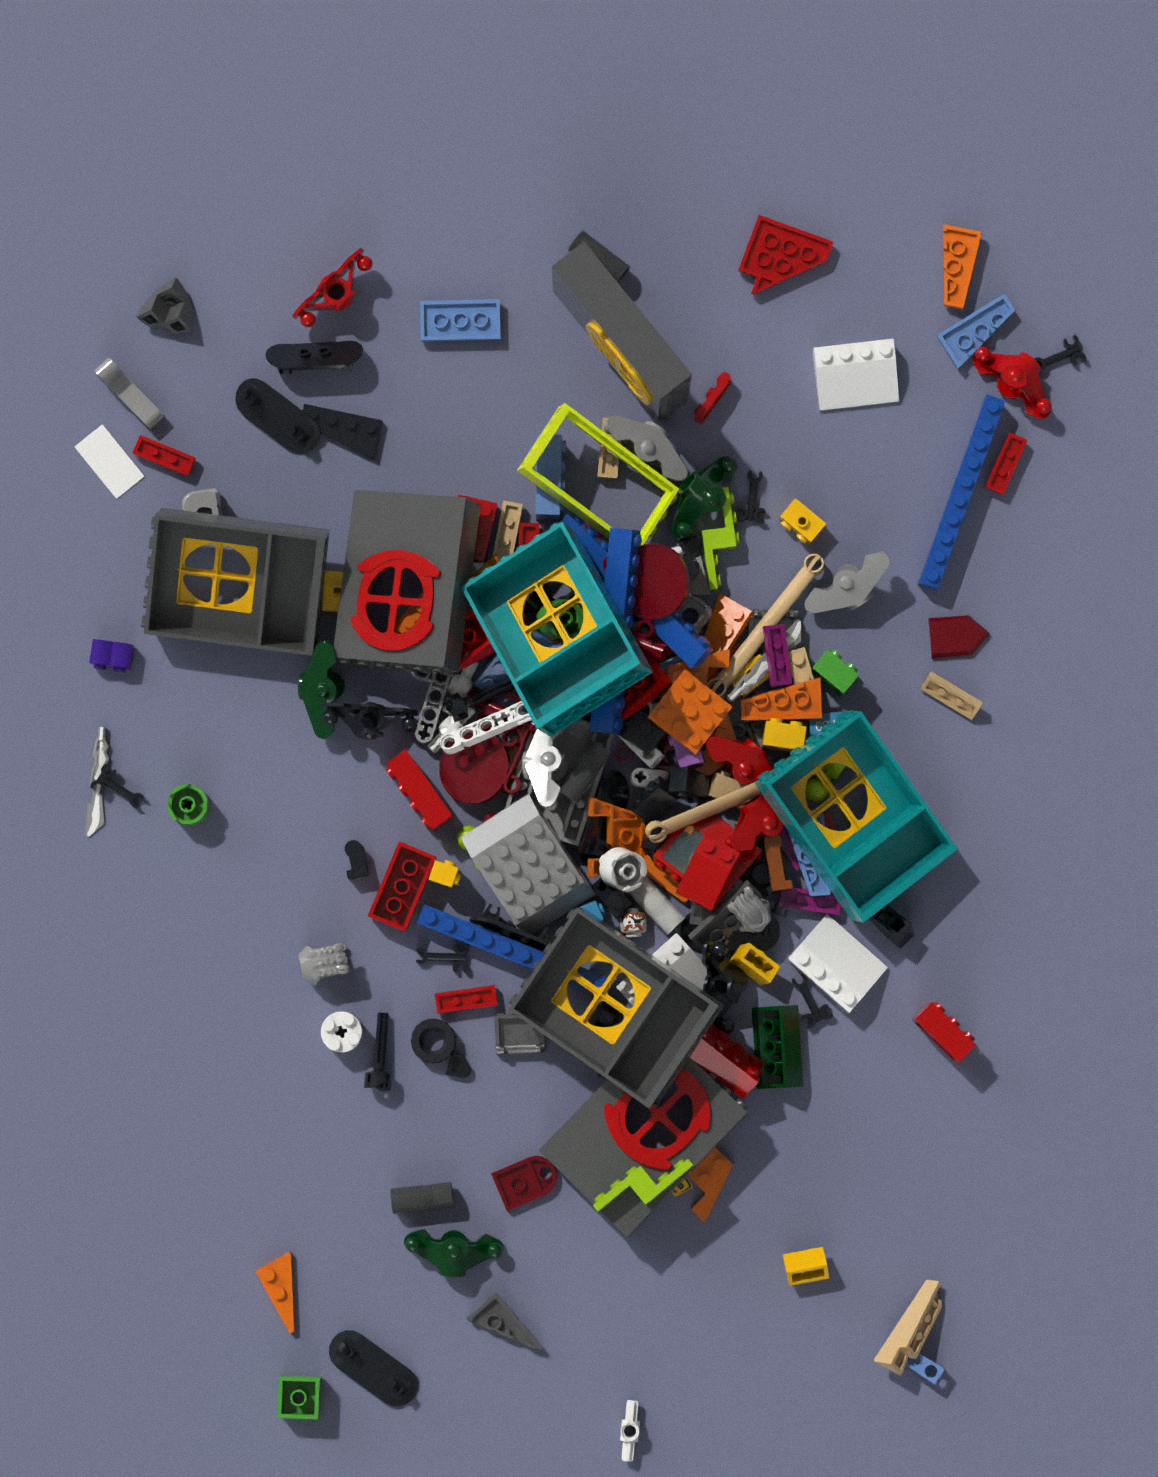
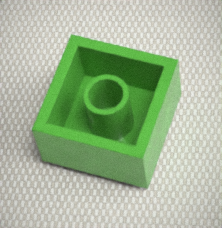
(835, 672)
(299, 1396)

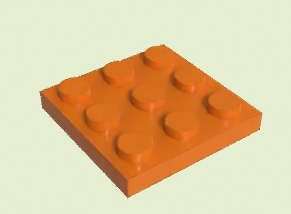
(689, 712)

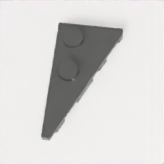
(498, 1317)

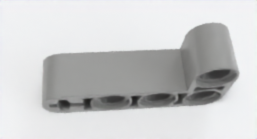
(129, 393)
(428, 705)

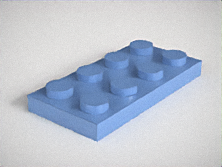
(460, 320)

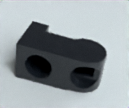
(357, 860)

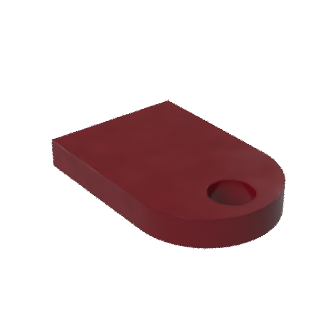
(523, 1181)

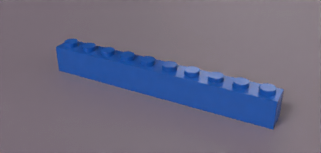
(961, 492)
(621, 584)
(672, 629)
(493, 942)

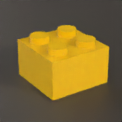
(783, 736)

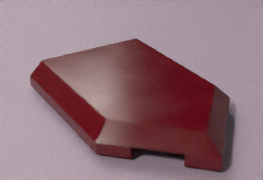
(955, 636)

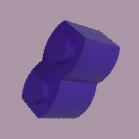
(111, 654)

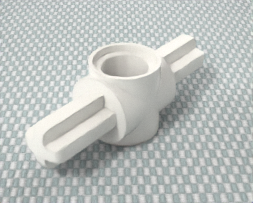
(461, 683)
(446, 727)
(629, 1441)

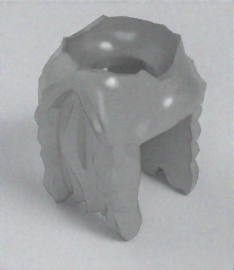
(704, 611)
(749, 909)
(323, 962)

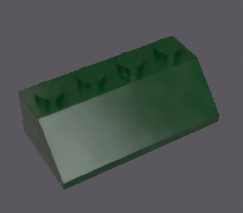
(778, 1046)

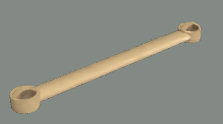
(772, 617)
(702, 812)

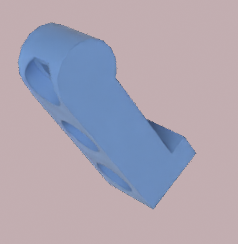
(925, 1367)

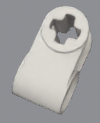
(649, 776)

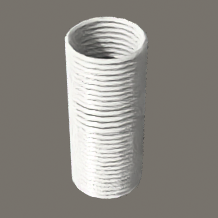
(657, 906)

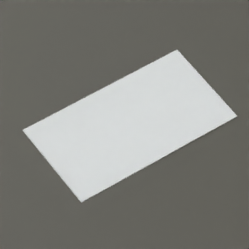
(109, 461)

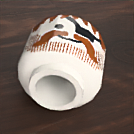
(633, 923)

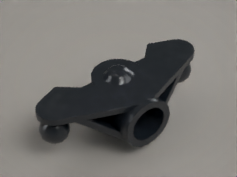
(371, 710)
(722, 981)

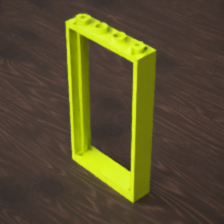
(565, 411)

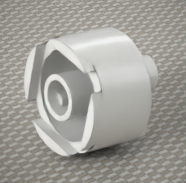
(622, 869)
(331, 1026)

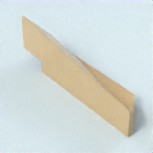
(911, 1329)

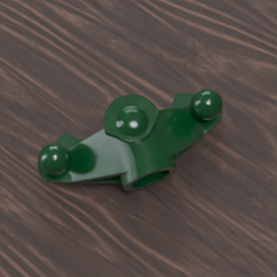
(701, 493)
(320, 686)
(453, 1252)

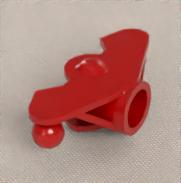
(330, 282)
(1016, 378)
(741, 759)
(754, 823)

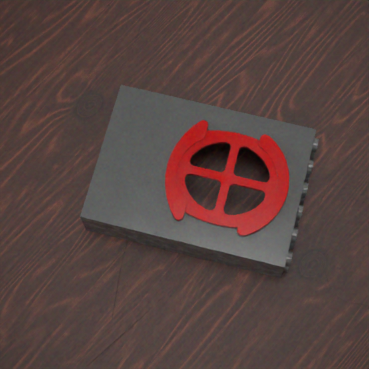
(435, 541)
(598, 1149)

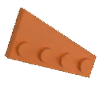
(960, 255)
(789, 702)

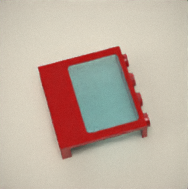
(680, 846)

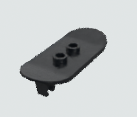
(314, 355)
(277, 416)
(611, 789)
(492, 921)
(761, 940)
(373, 1368)

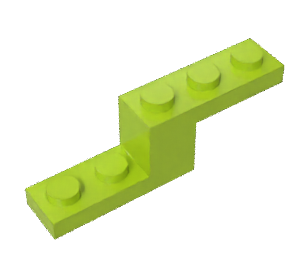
(719, 540)
(642, 1184)

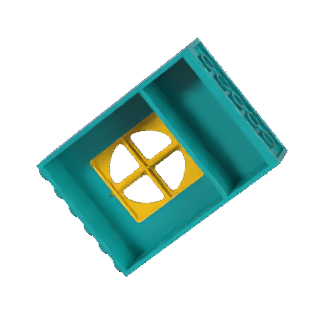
(583, 672)
(884, 849)

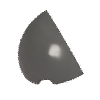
(168, 309)

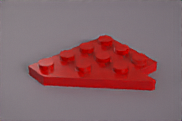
(780, 253)

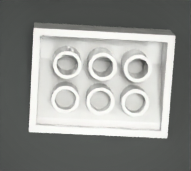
(856, 374)
(677, 956)
(837, 963)

